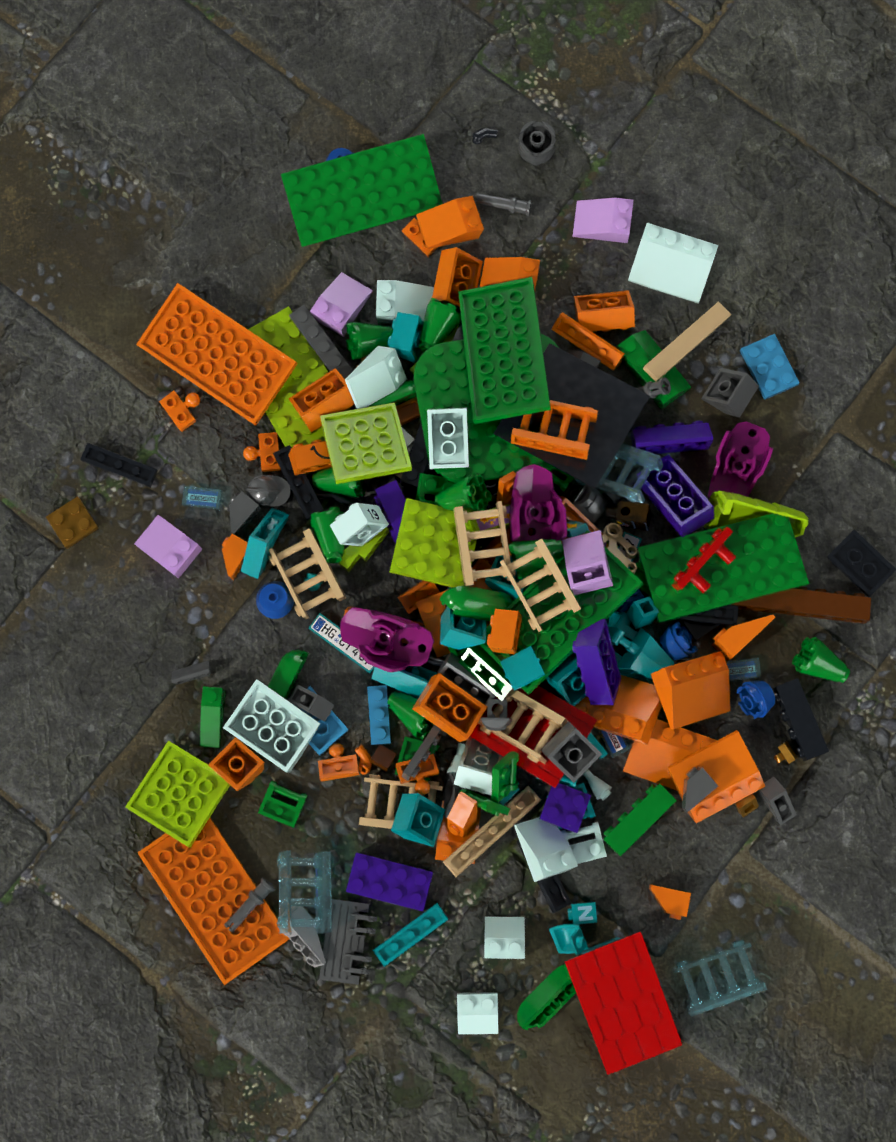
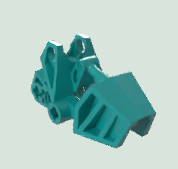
(643, 652)

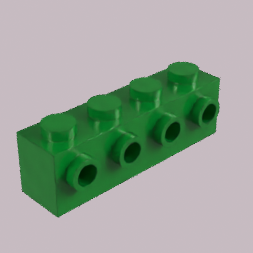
(639, 819)

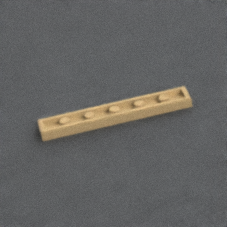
(687, 341)
(491, 832)

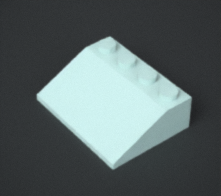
(672, 263)
(272, 726)

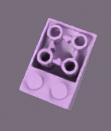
(586, 563)

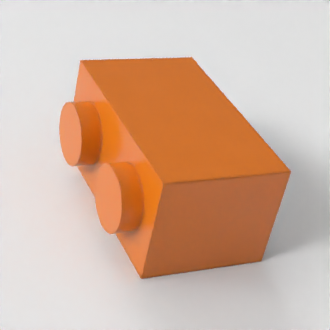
(504, 631)

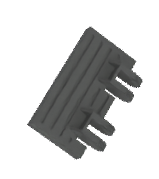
(344, 941)

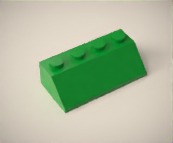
(640, 350)

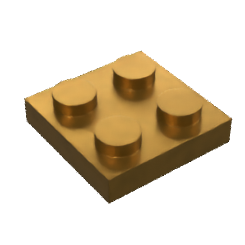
(72, 522)

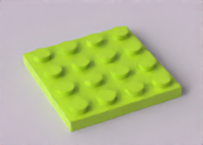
(365, 443)
(429, 545)
(178, 794)

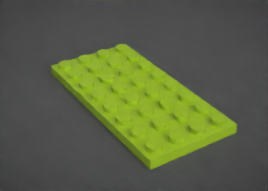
(287, 338)

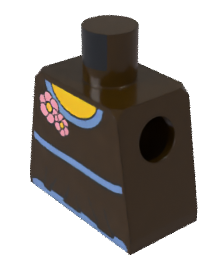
(638, 516)

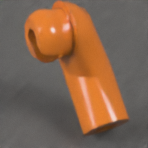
(364, 763)

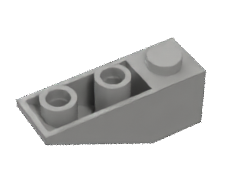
(306, 938)

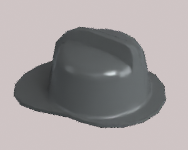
(268, 490)
(450, 793)

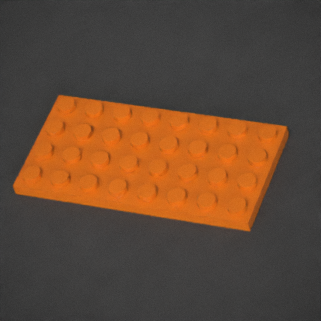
(217, 354)
(205, 890)

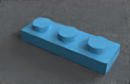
(379, 715)

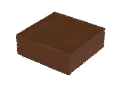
(383, 757)

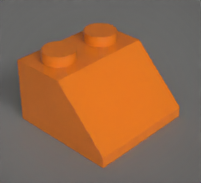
(237, 764)

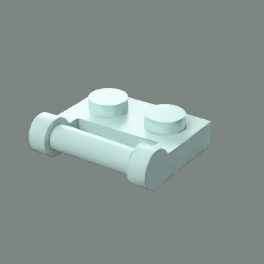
(589, 849)

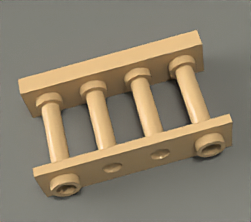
(463, 536)
(326, 574)
(559, 586)
(539, 712)
(370, 818)

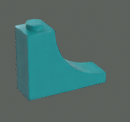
(261, 541)

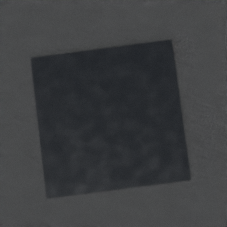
(583, 385)

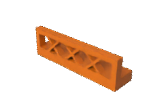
(588, 341)

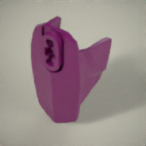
(740, 471)
(536, 506)
(380, 638)

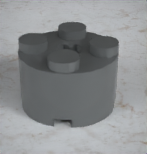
(537, 142)

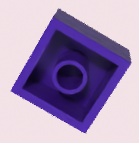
(565, 807)

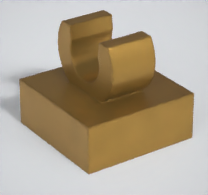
(786, 753)
(747, 805)

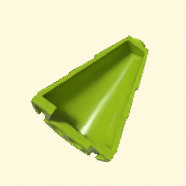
(734, 508)

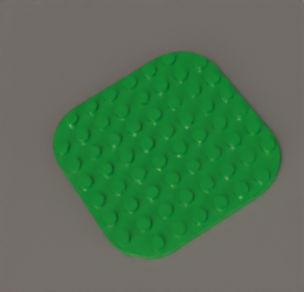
(444, 383)

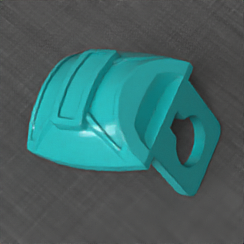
(568, 938)

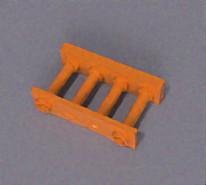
(557, 444)

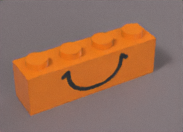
(309, 457)

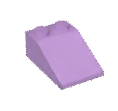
(603, 219)
(340, 303)
(168, 546)

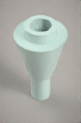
(456, 760)
(600, 788)

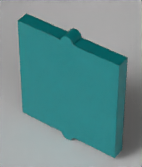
(522, 668)

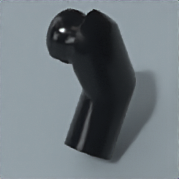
(484, 132)

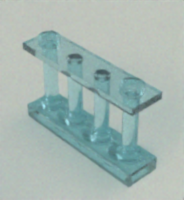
(632, 456)
(322, 887)
(734, 991)

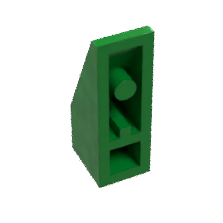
(486, 670)
(212, 716)

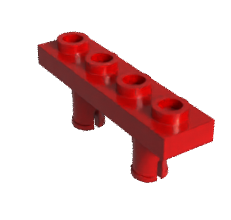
(692, 574)

